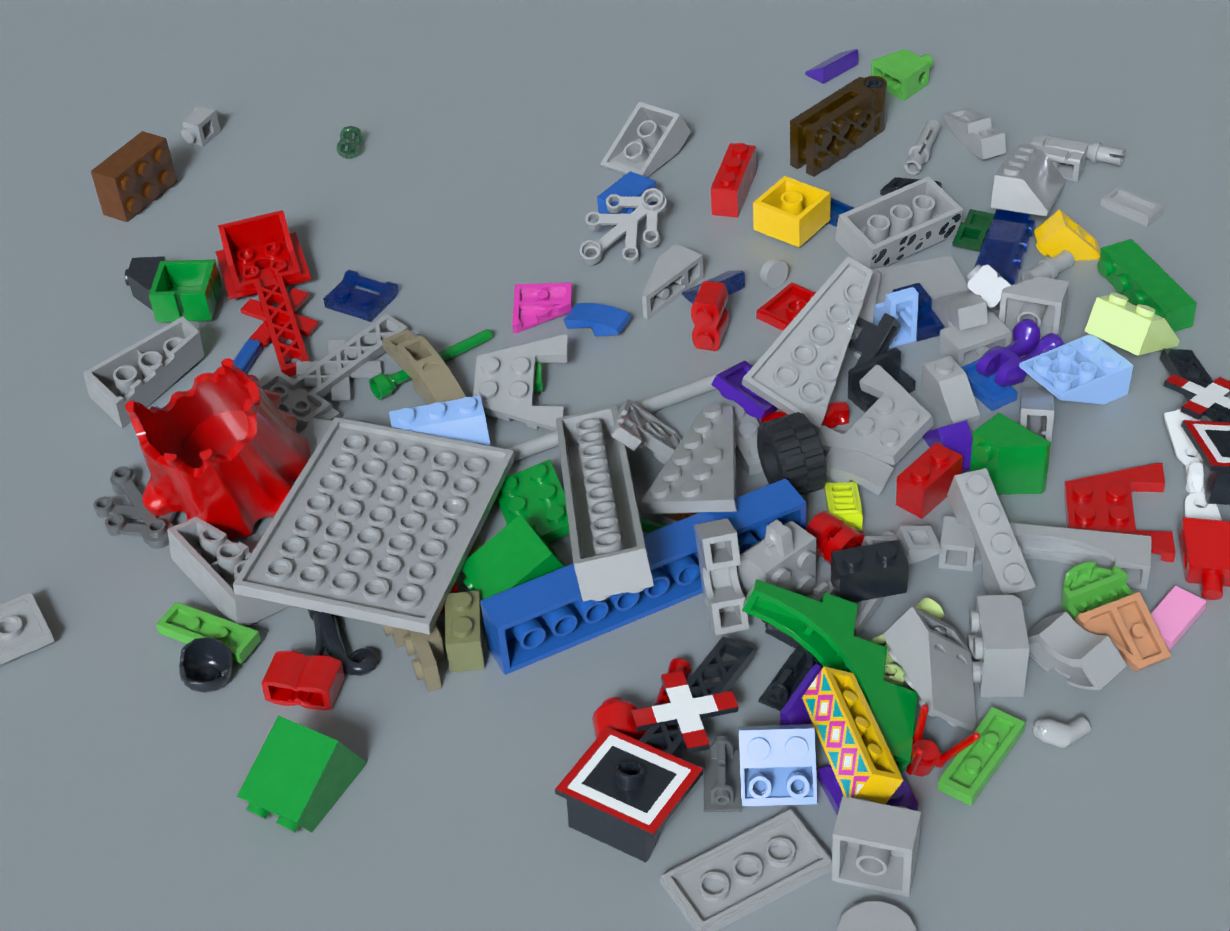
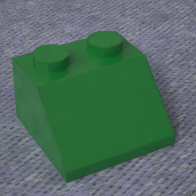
(1012, 456)

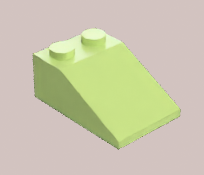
(1129, 325)

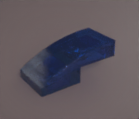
(927, 321)

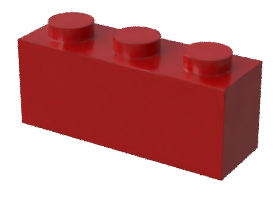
(733, 180)

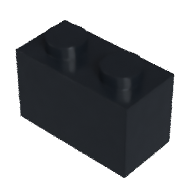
(869, 571)

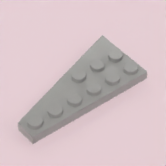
(700, 470)

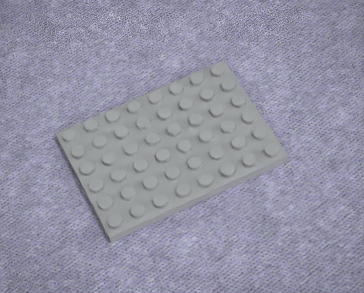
(377, 525)

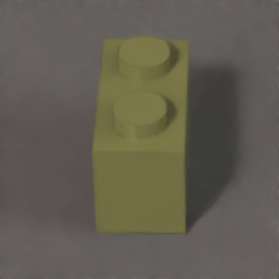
(464, 631)

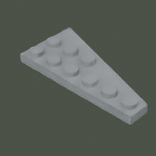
(808, 355)

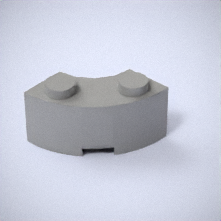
(1079, 655)

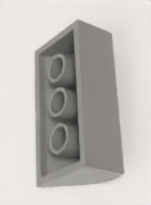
(1027, 182)

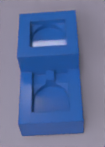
(601, 318)

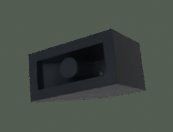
(141, 277)

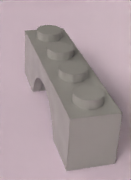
(979, 508)

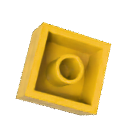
(791, 211)

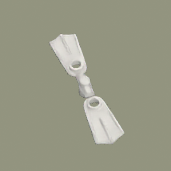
(1194, 468)

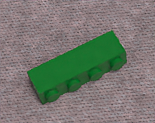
(1146, 283)

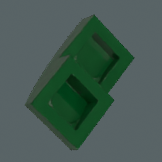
(973, 231)

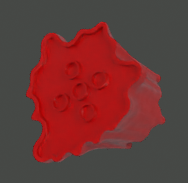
(220, 451)

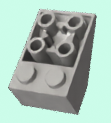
(935, 666)

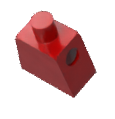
(1206, 554)

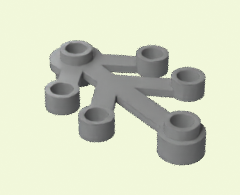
(625, 224)

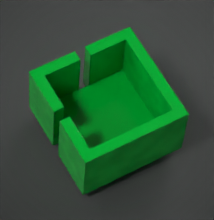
(185, 290)

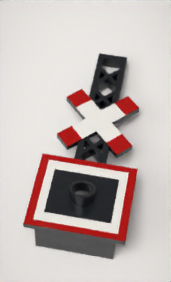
(1210, 404)
(627, 786)

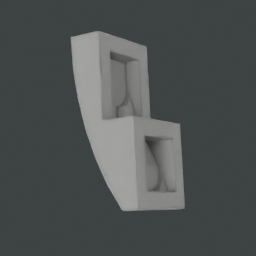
(859, 467)
(916, 542)

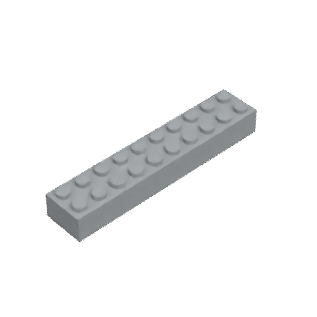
(601, 507)

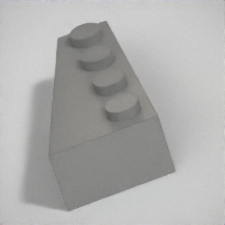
(144, 369)
(213, 567)

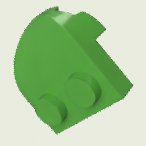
(1092, 587)

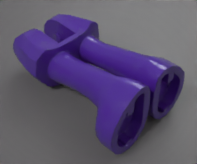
(1007, 359)

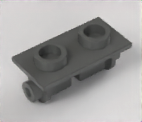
(722, 777)

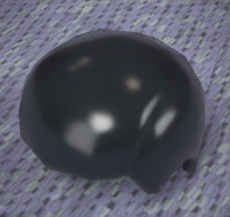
(205, 664)

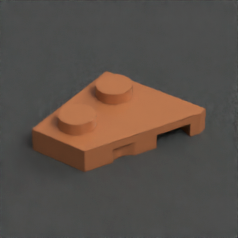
(1130, 629)

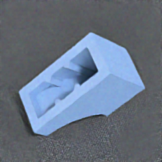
(904, 307)

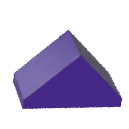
(955, 437)

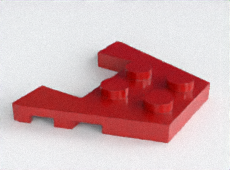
(1106, 504)

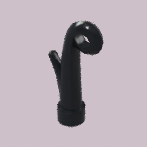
(329, 637)

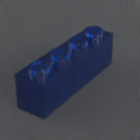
(1006, 243)

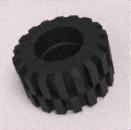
(792, 451)

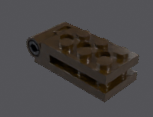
(838, 124)

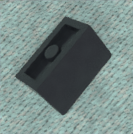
(890, 362)

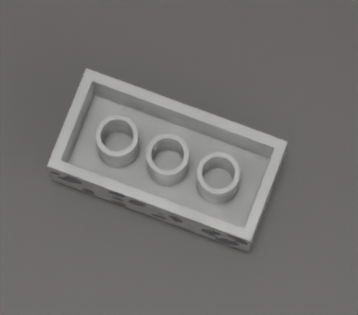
(898, 224)

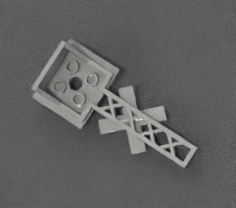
(331, 373)

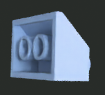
(452, 419)

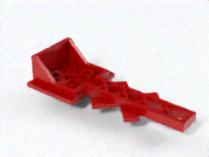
(263, 260)

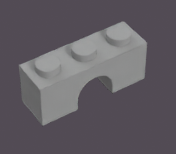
(721, 588)

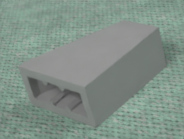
(1037, 412)

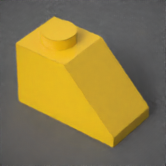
(1062, 234)

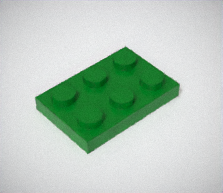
(538, 498)

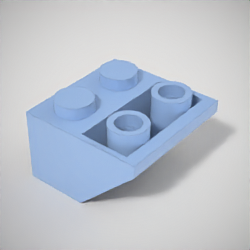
(778, 765)

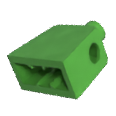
(903, 71)

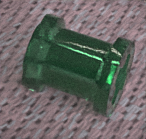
(346, 140)

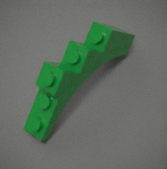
(828, 634)

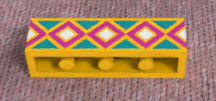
(851, 737)

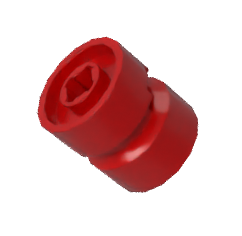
(832, 535)

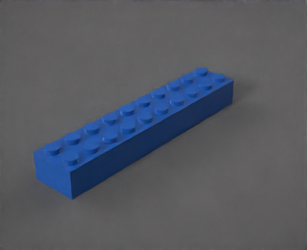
(549, 611)

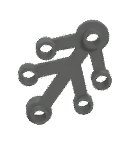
(153, 530)

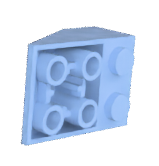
(1082, 371)

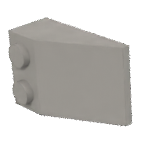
(646, 141)

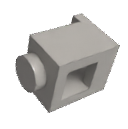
(195, 126)

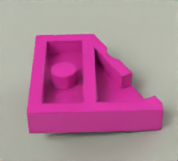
(540, 303)

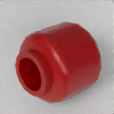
(616, 715)

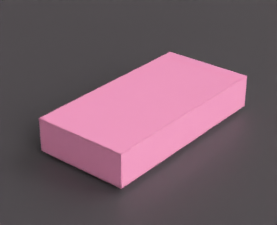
(1177, 614)

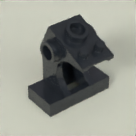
(874, 339)

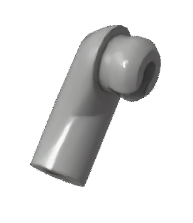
(1061, 734)

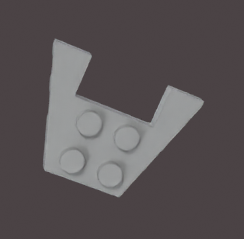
(508, 377)
(887, 426)
(640, 429)

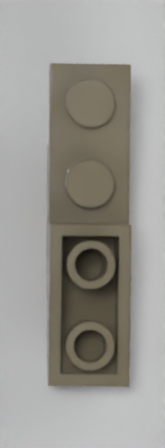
(424, 365)
(426, 649)

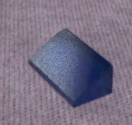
(733, 281)

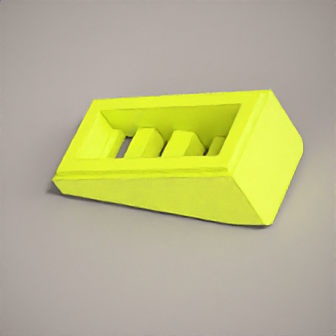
(845, 503)

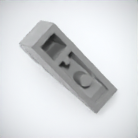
(671, 275)

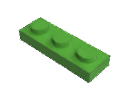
(188, 623)
(979, 762)

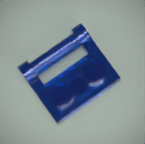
(360, 303)

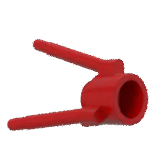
(926, 753)

